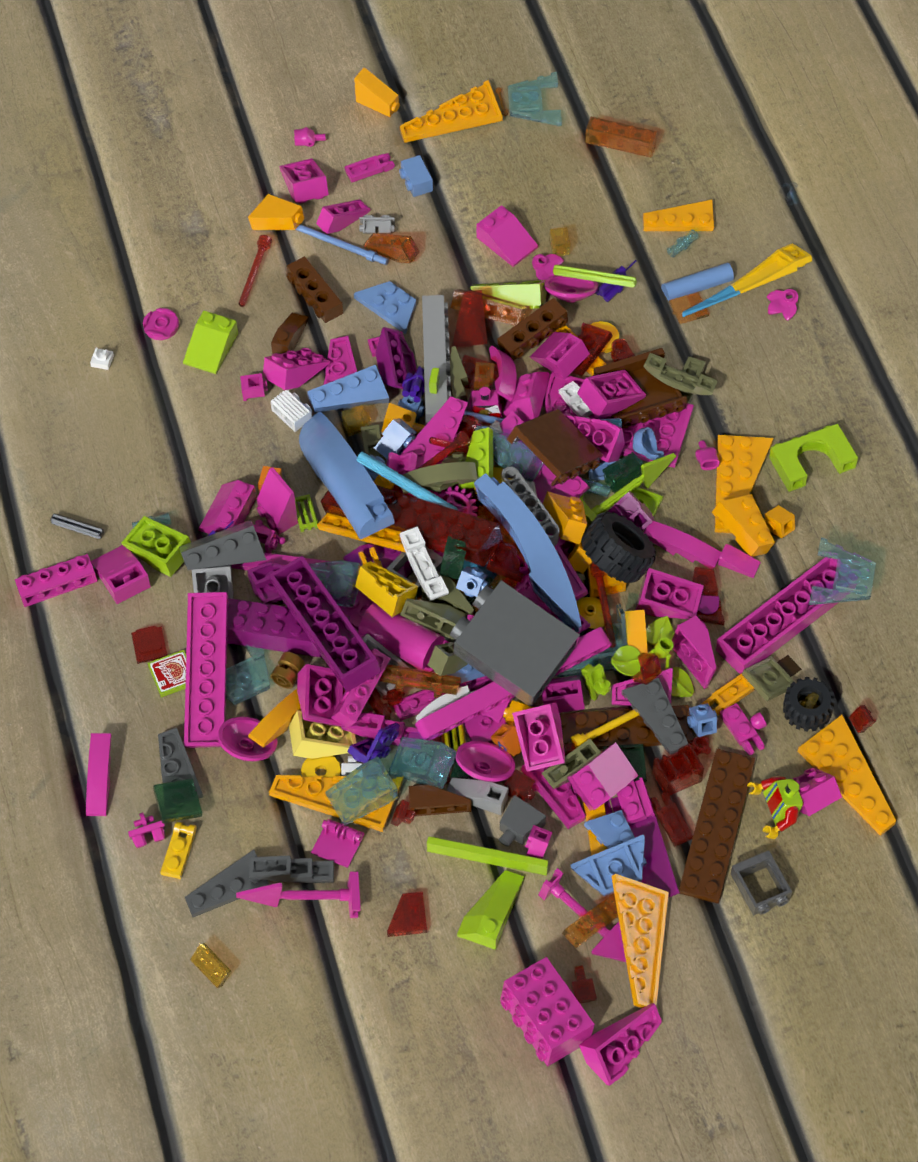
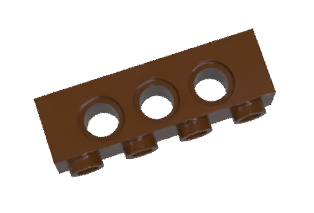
(314, 289)
(536, 321)

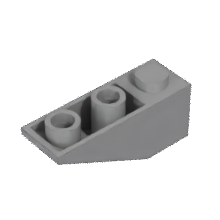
(483, 794)

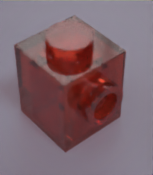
(521, 786)

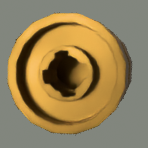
(286, 672)

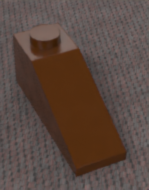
(288, 333)
(434, 801)

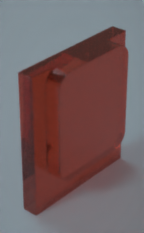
(149, 644)

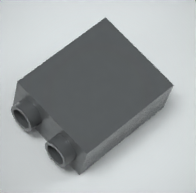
(513, 642)

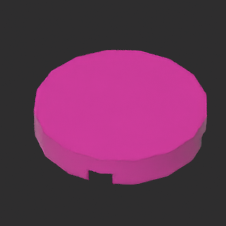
(161, 324)

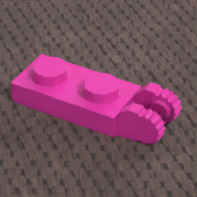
(369, 167)
(741, 728)

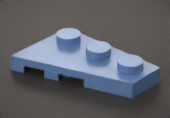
(611, 830)

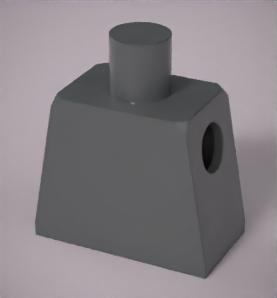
(518, 821)

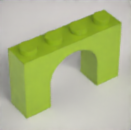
(827, 440)

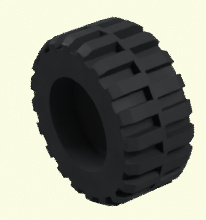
(618, 547)

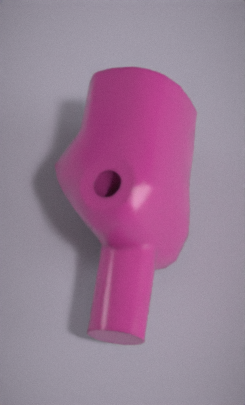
(307, 137)
(707, 456)

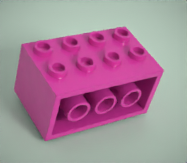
(546, 1011)

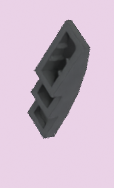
(291, 870)

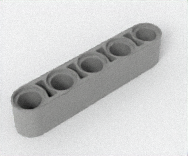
(529, 498)

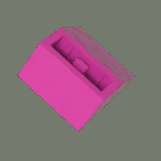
(561, 353)
(293, 367)
(121, 574)

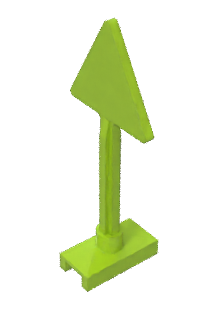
(650, 473)

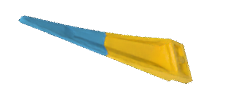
(779, 264)

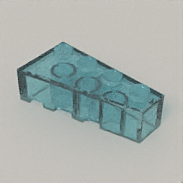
(514, 455)

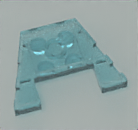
(526, 100)
(852, 576)
(247, 677)

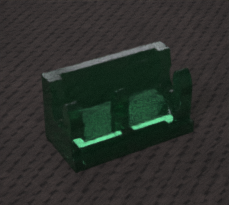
(623, 472)
(453, 559)

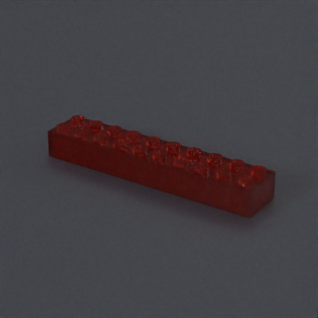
(435, 524)

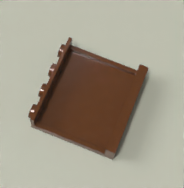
(659, 398)
(558, 445)

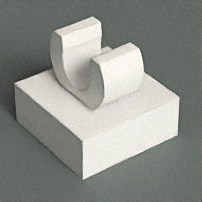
(102, 358)
(347, 768)

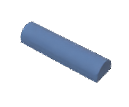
(698, 281)

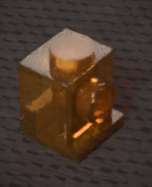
(483, 375)

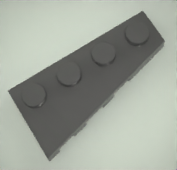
(657, 714)
(174, 760)
(223, 887)

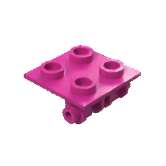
(337, 843)

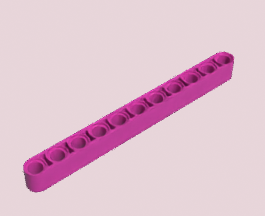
(494, 695)

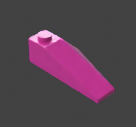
(602, 434)
(615, 1046)

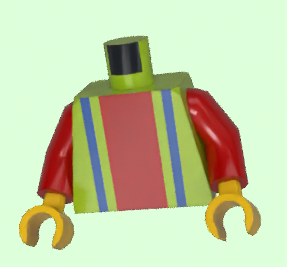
(783, 802)

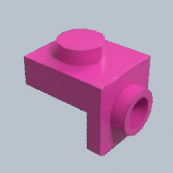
(402, 463)
(266, 537)

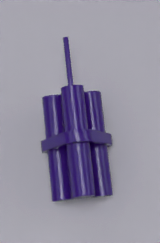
(607, 290)
(414, 385)

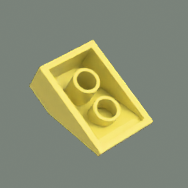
(318, 739)

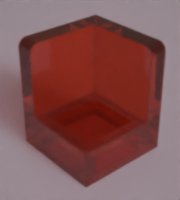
(649, 668)

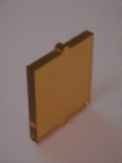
(685, 302)

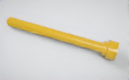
(579, 739)

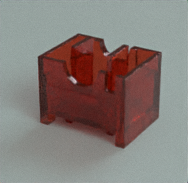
(674, 771)

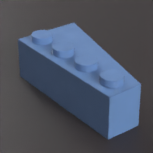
(350, 391)

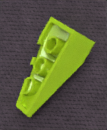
(527, 293)
(490, 914)

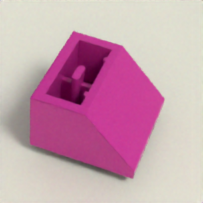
(566, 692)
(816, 790)

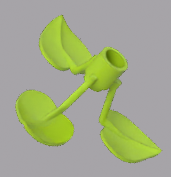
(658, 634)

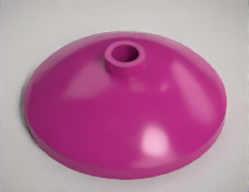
(570, 288)
(235, 740)
(485, 761)

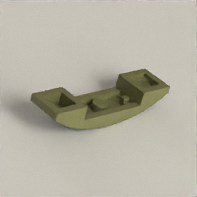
(677, 379)
(442, 474)

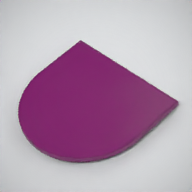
(708, 604)

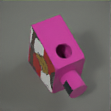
(485, 402)

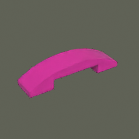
(506, 382)

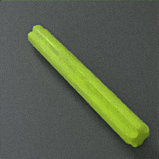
(596, 276)

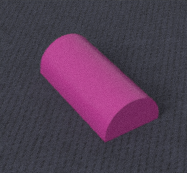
(400, 635)

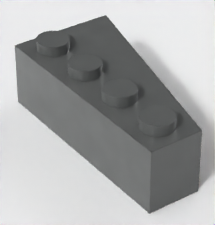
(224, 548)

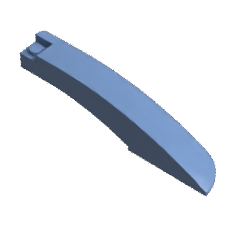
(344, 476)
(546, 569)

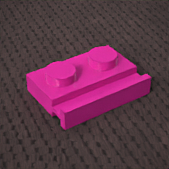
(635, 802)

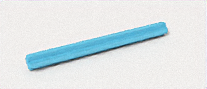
(400, 480)

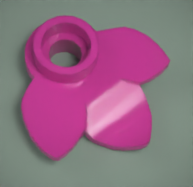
(545, 269)
(781, 304)

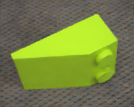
(210, 342)
(157, 545)

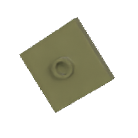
(768, 678)

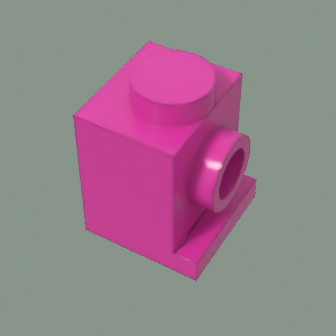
(253, 386)
(537, 842)

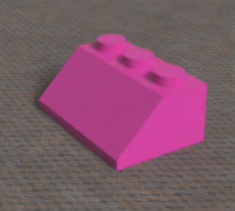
(229, 505)

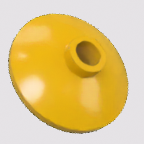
(594, 618)

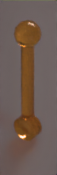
(504, 111)

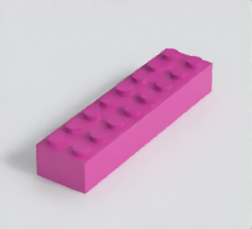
(777, 619)

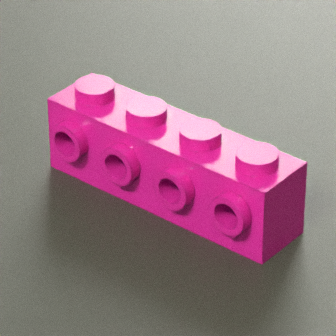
(55, 580)

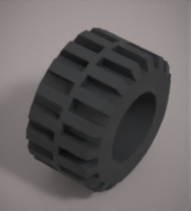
(805, 717)

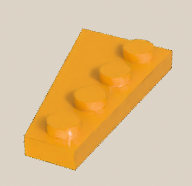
(681, 218)

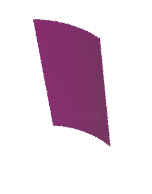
(658, 867)

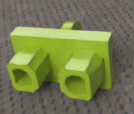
(596, 681)

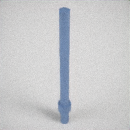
(370, 255)

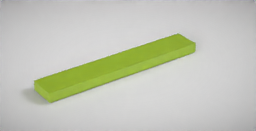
(487, 855)

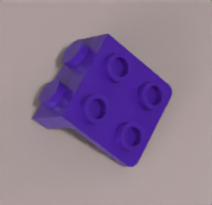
(380, 747)

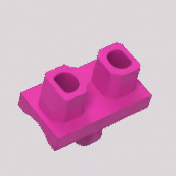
(156, 829)

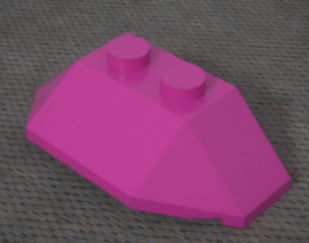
(528, 396)

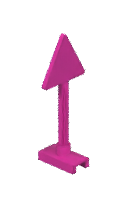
(271, 894)
(611, 945)

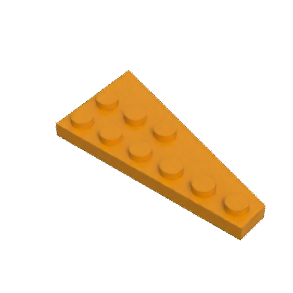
(459, 113)
(738, 467)
(838, 754)
(311, 794)
(642, 927)

